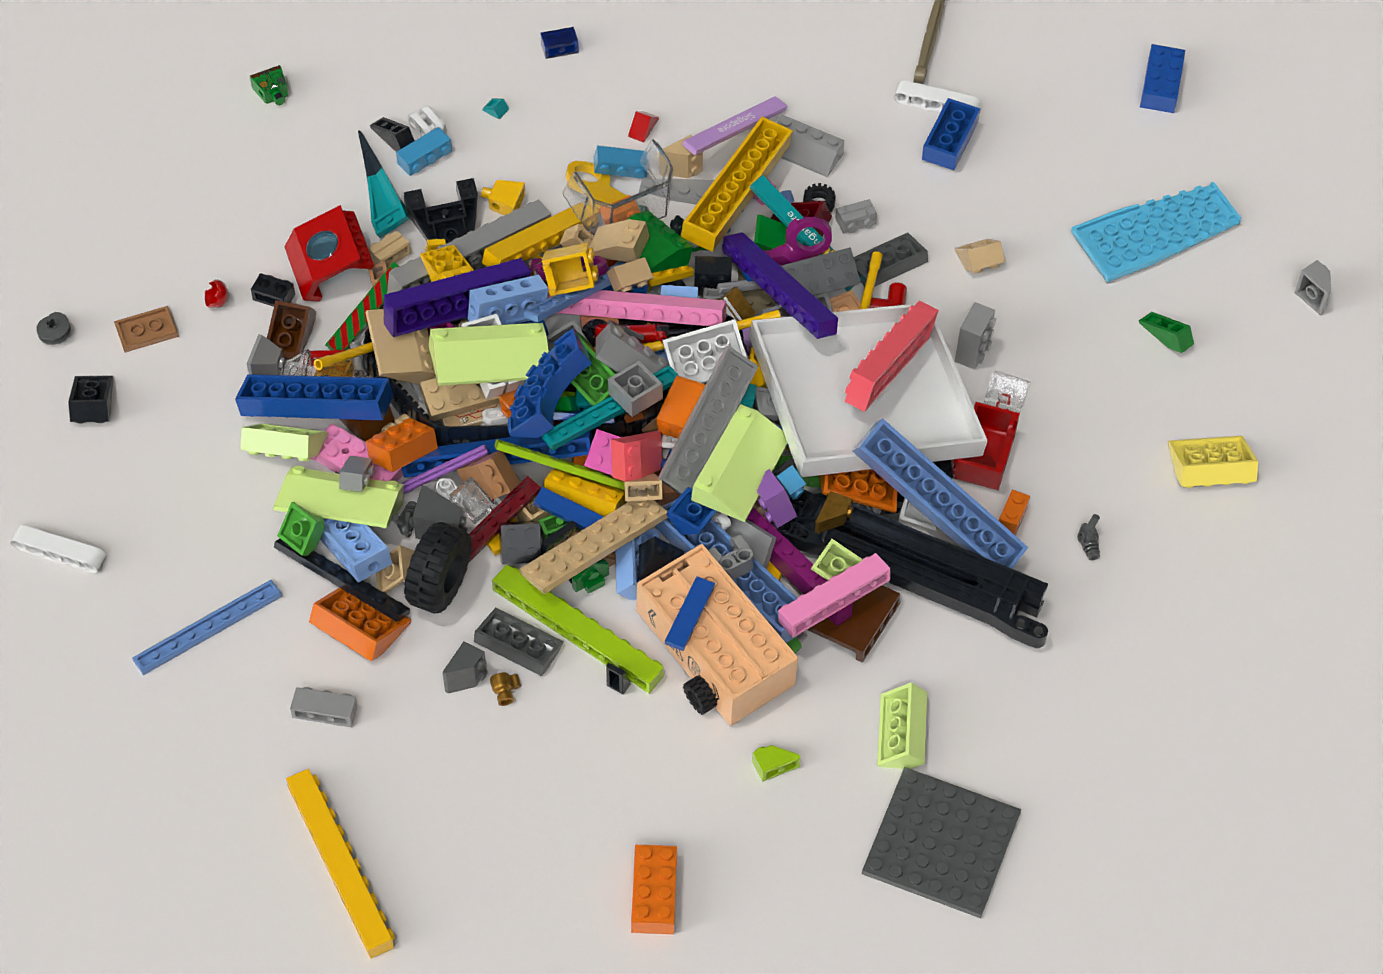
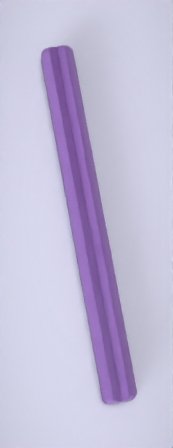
(445, 468)

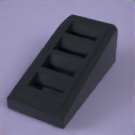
(617, 678)

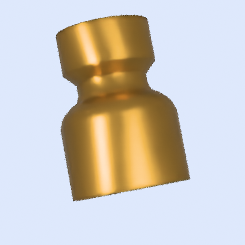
(502, 684)

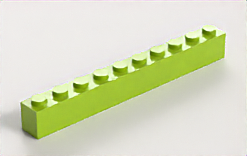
(578, 628)

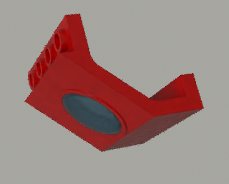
(325, 249)

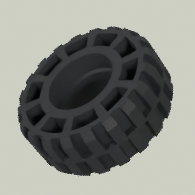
(437, 567)

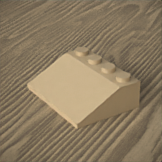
(402, 356)

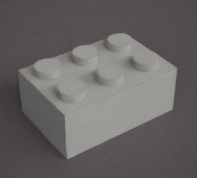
(975, 336)

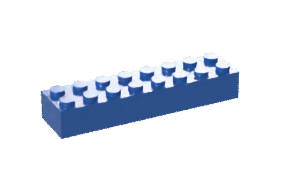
(314, 397)

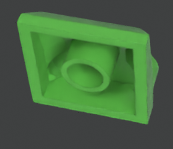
(301, 529)

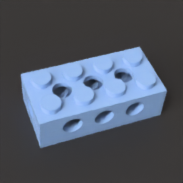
(507, 299)
(359, 563)

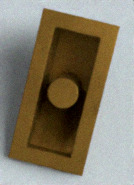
(834, 512)

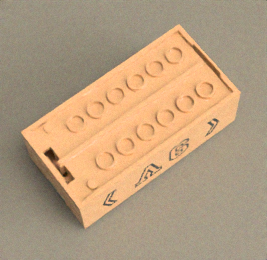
(731, 642)

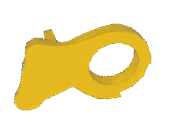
(600, 189)

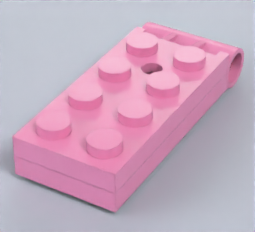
(341, 445)

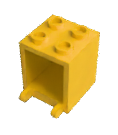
(565, 269)

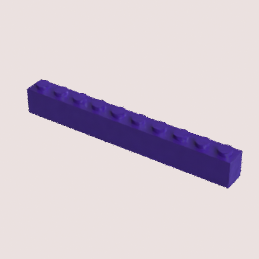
(780, 285)

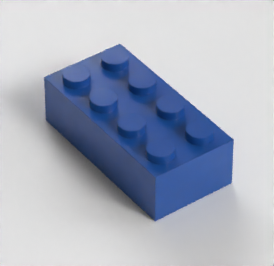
(1162, 78)
(951, 134)

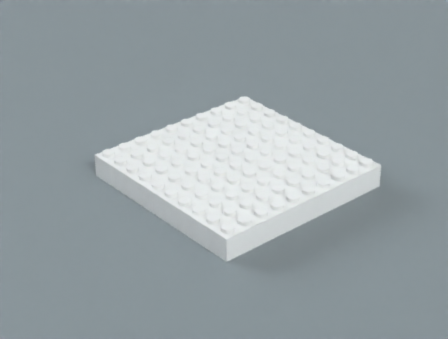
(810, 382)

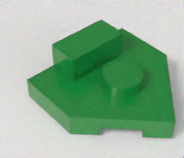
(592, 577)

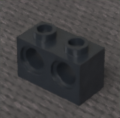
(268, 289)

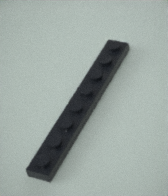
(342, 578)

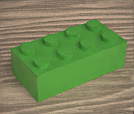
(594, 379)

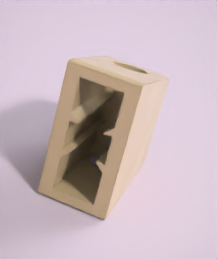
(644, 489)

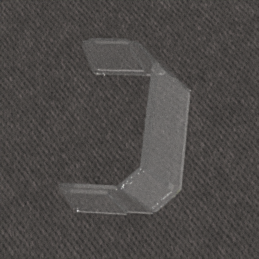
(655, 199)

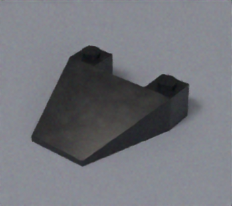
(444, 220)

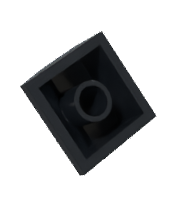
(655, 555)

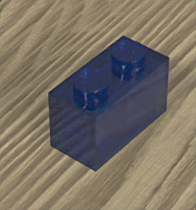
(559, 42)

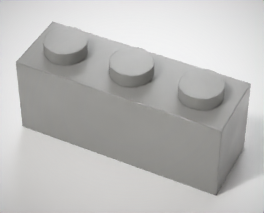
(323, 707)

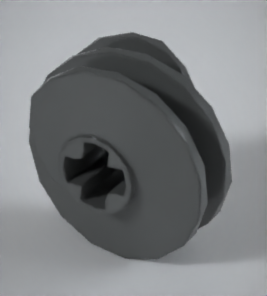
(53, 328)

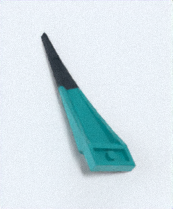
(385, 204)

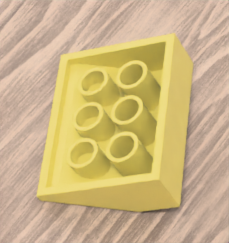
(1213, 461)

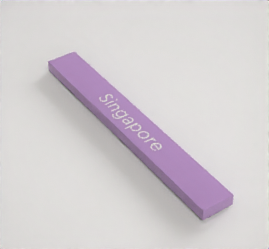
(734, 125)

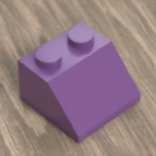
(775, 500)

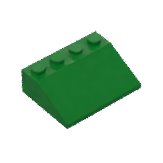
(664, 247)

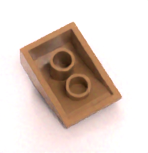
(492, 474)

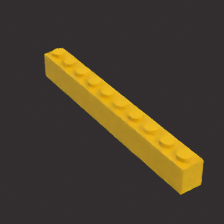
(340, 864)

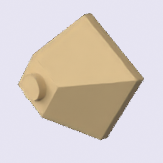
(396, 572)

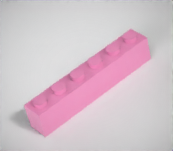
(834, 595)

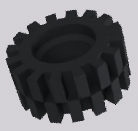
(820, 192)
(700, 695)

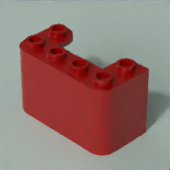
(1000, 430)

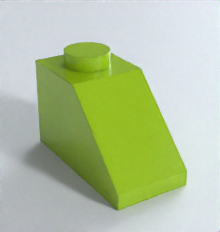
(774, 761)

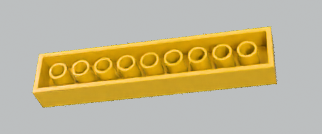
(730, 190)

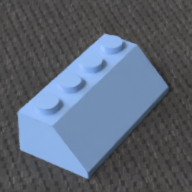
(627, 565)

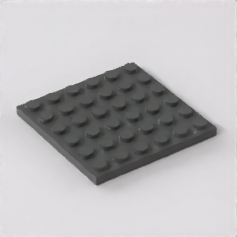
(941, 842)

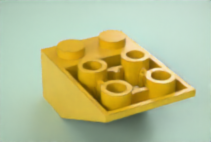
(445, 263)

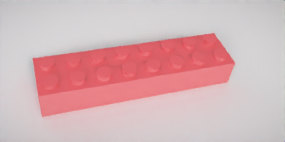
(890, 355)

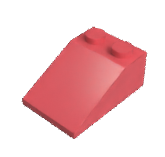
(636, 455)

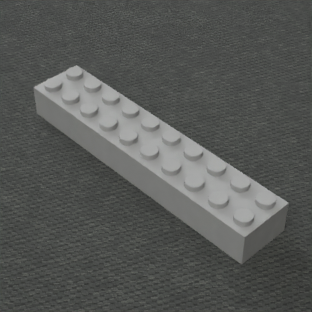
(471, 245)

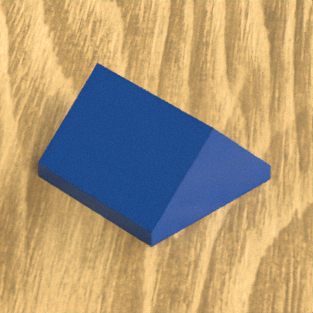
(688, 515)

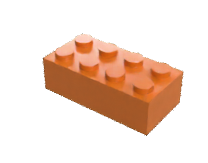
(654, 889)

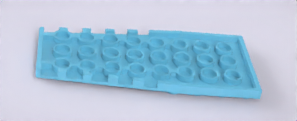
(1154, 231)

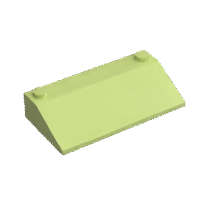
(486, 352)
(739, 463)
(321, 496)

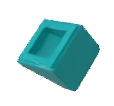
(496, 107)

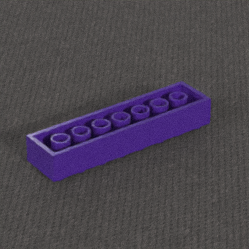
(443, 299)

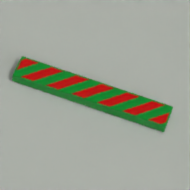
(357, 319)

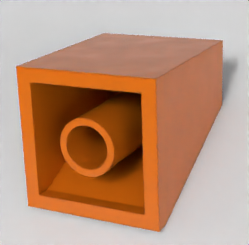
(678, 406)

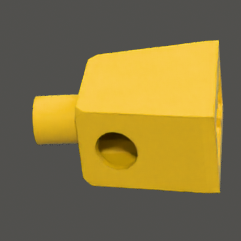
(504, 196)

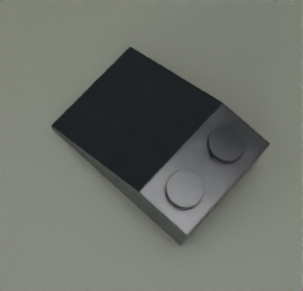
(90, 399)

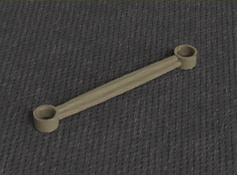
(929, 41)

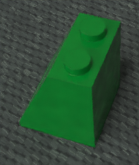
(769, 233)

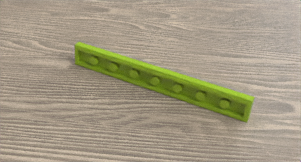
(558, 464)

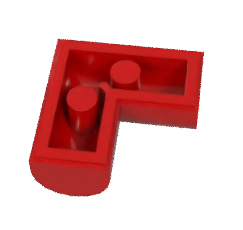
(896, 296)

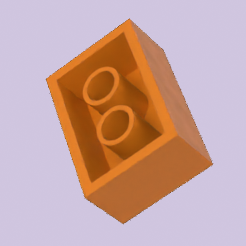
(401, 444)

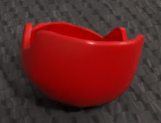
(216, 295)

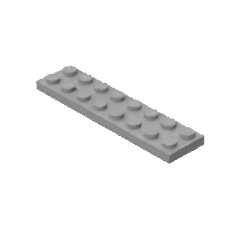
(708, 420)

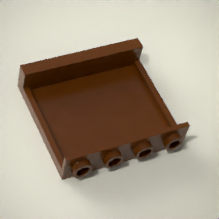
(865, 625)

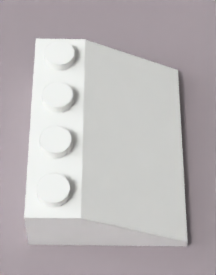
(697, 352)

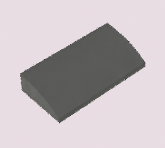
(898, 257)
(518, 641)

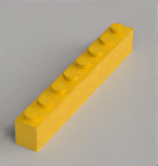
(532, 240)

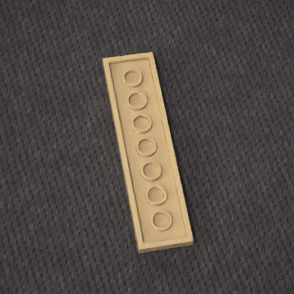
(592, 544)

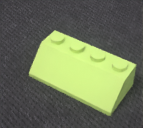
(282, 441)
(902, 727)

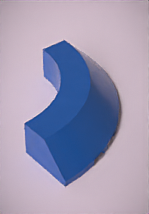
(540, 393)

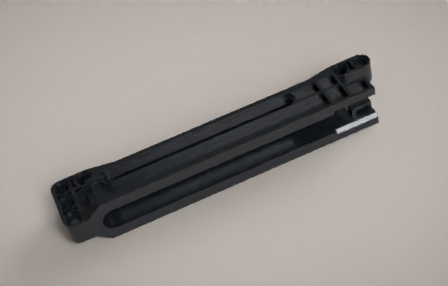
(929, 567)

